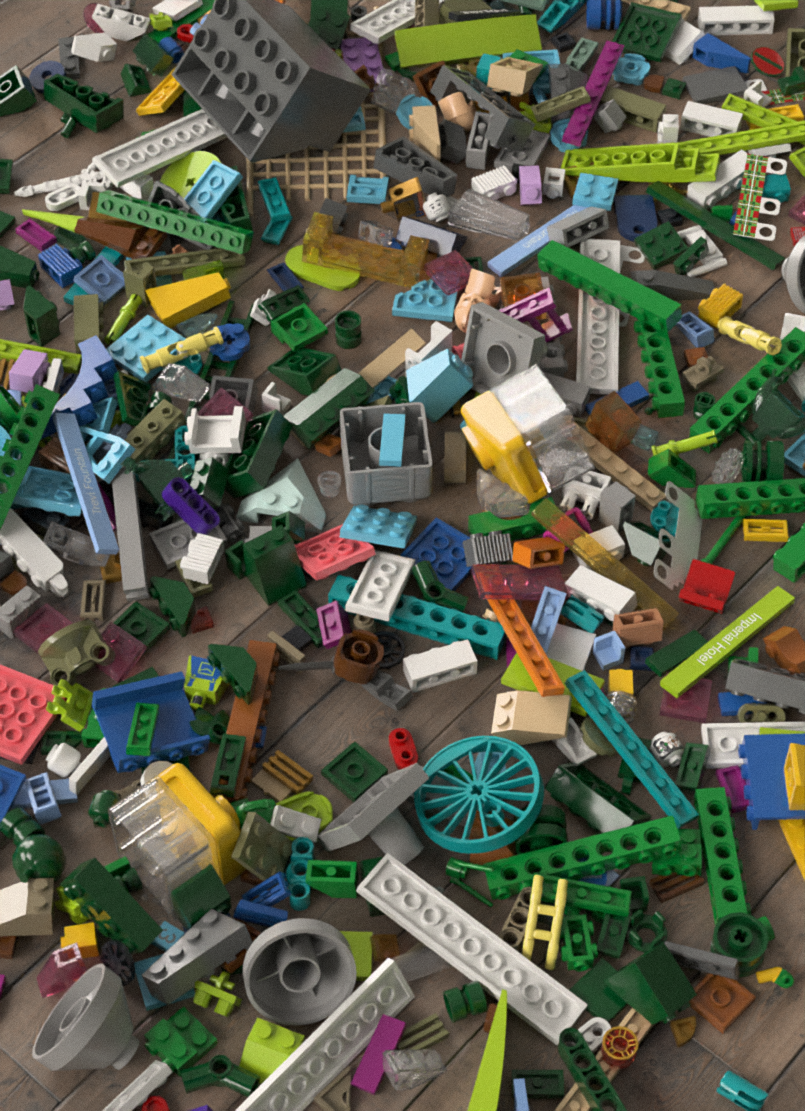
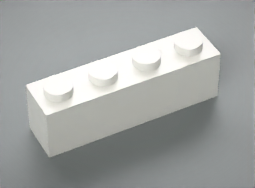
(735, 20)
(728, 179)

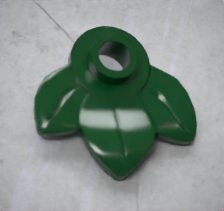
(210, 725)

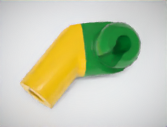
(777, 975)

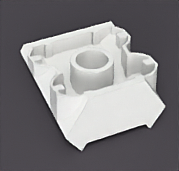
(683, 42)

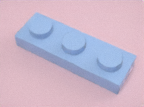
(547, 615)

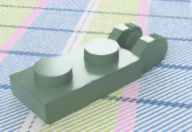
(582, 53)

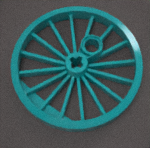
(480, 794)

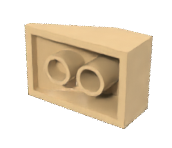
(513, 75)
(425, 130)
(531, 718)

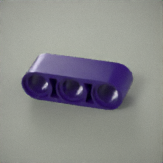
(190, 506)

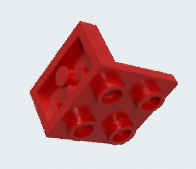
(707, 586)

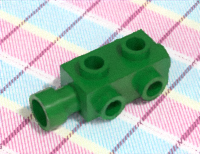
(577, 950)

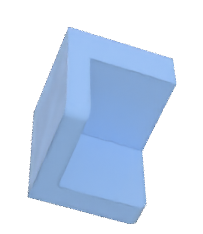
(608, 650)

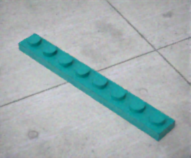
(631, 749)

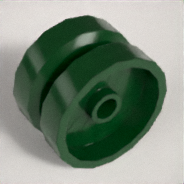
(546, 831)
(741, 938)

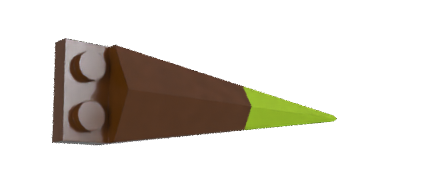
(124, 237)

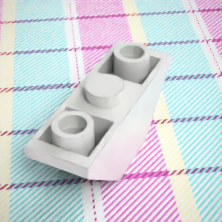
(119, 23)

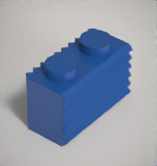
(59, 265)

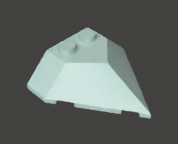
(286, 492)

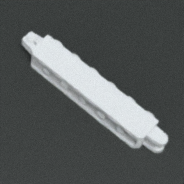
(33, 555)

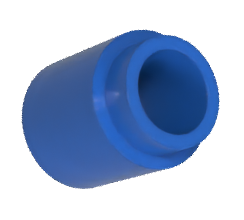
(172, 48)

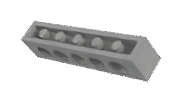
(553, 361)

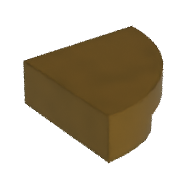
(683, 1030)

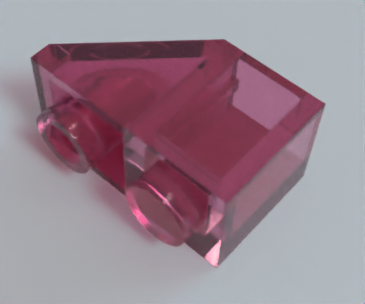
(61, 970)

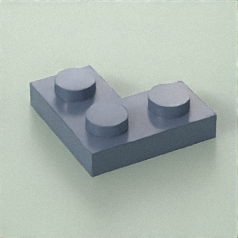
(116, 430)

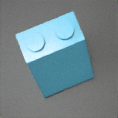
(439, 383)

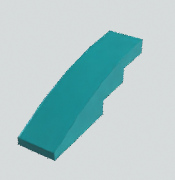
(559, 13)

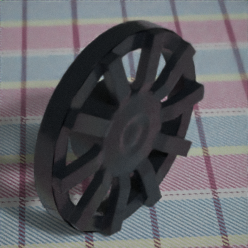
(388, 649)
(118, 961)

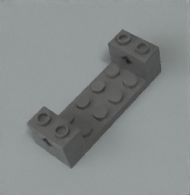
(508, 127)

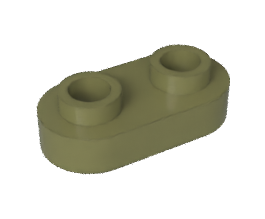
(760, 713)

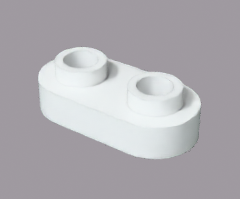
(62, 197)
(594, 1024)

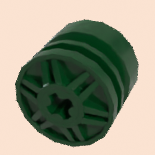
(762, 462)

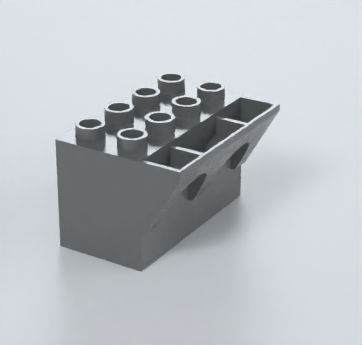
(269, 79)

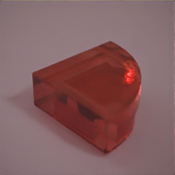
(202, 620)

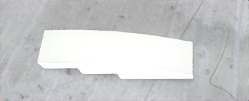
(574, 746)

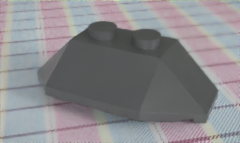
(564, 79)

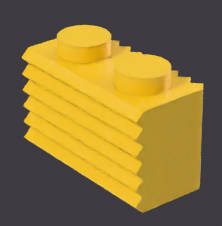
(720, 304)

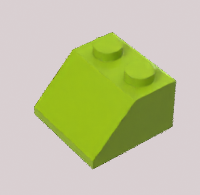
(268, 1048)

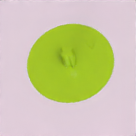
(186, 171)

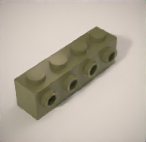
(155, 431)

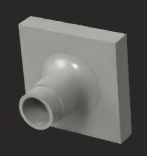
(499, 347)
(379, 817)

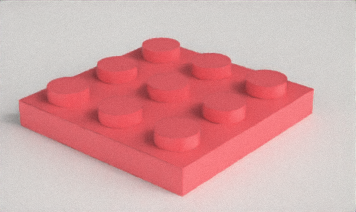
(330, 554)

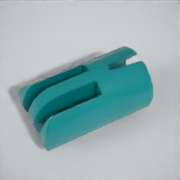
(582, 614)
(742, 1092)

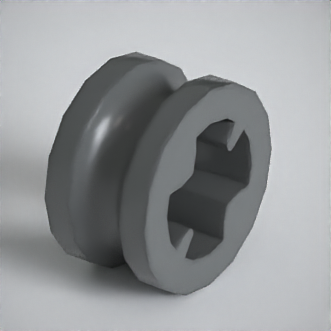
(358, 12)

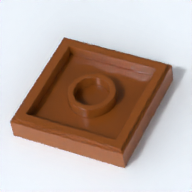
(721, 1000)

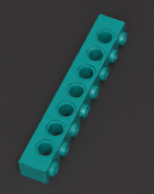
(421, 619)

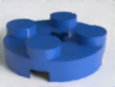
(239, 345)

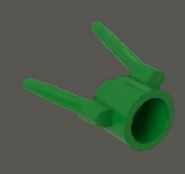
(459, 869)

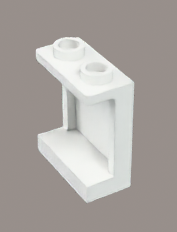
(440, 340)
(216, 433)

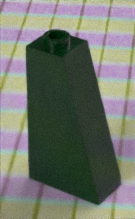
(17, 268)

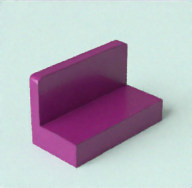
(333, 623)

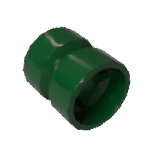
(348, 329)
(19, 825)
(465, 1001)

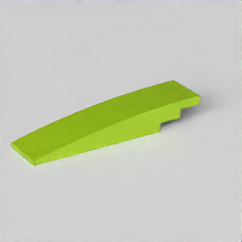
(466, 40)
(644, 163)
(489, 1078)

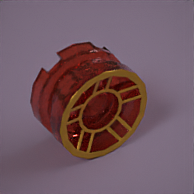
(623, 1038)

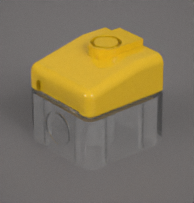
(526, 435)
(174, 832)

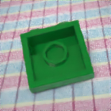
(298, 327)
(683, 863)
(179, 1041)

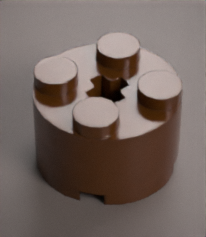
(358, 656)

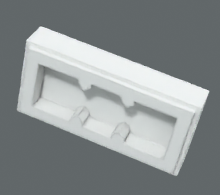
(771, 151)

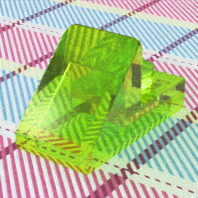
(205, 269)

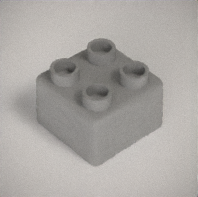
(361, 445)

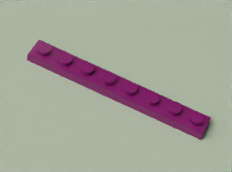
(595, 88)

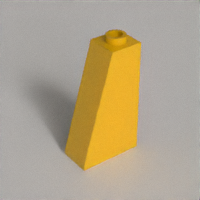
(188, 298)

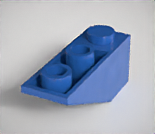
(718, 54)

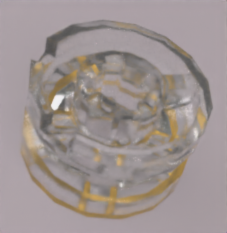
(624, 703)

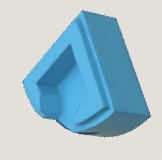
(539, 94)

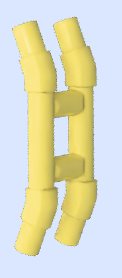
(556, 911)

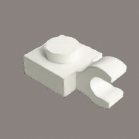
(256, 313)

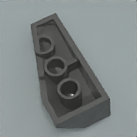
(169, 197)

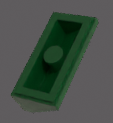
(134, 80)

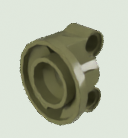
(74, 651)

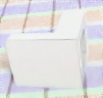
(754, 95)
(86, 191)
(790, 322)
(273, 401)

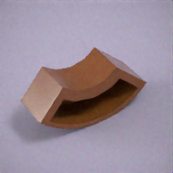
(786, 649)

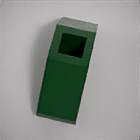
(174, 601)
(235, 668)

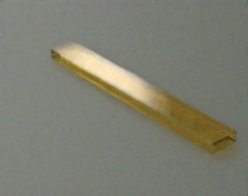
(600, 559)

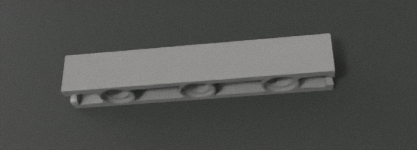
(130, 536)

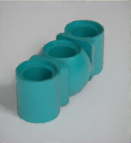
(297, 882)

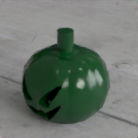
(38, 858)

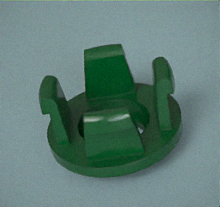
(641, 921)

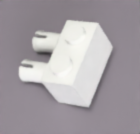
(585, 490)

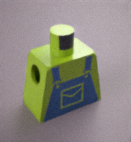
(203, 683)

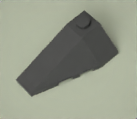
(674, 285)
(241, 389)

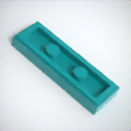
(274, 199)

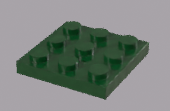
(647, 31)

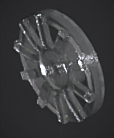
(727, 466)

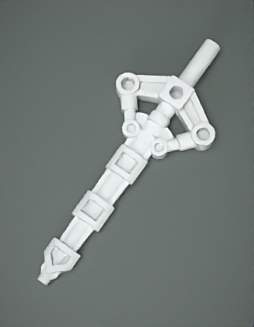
(87, 175)

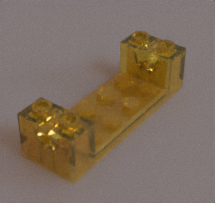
(363, 257)

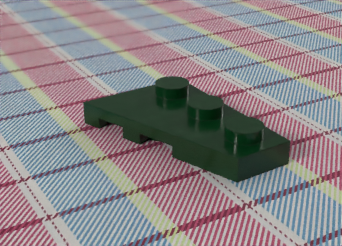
(132, 397)

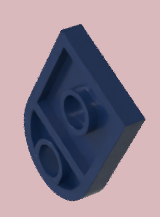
(634, 214)

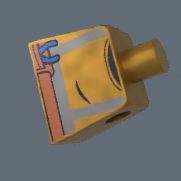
(405, 200)

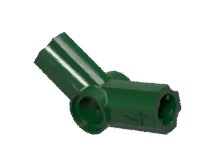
(429, 582)
(234, 1077)

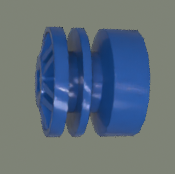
(603, 11)

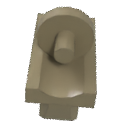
(704, 371)

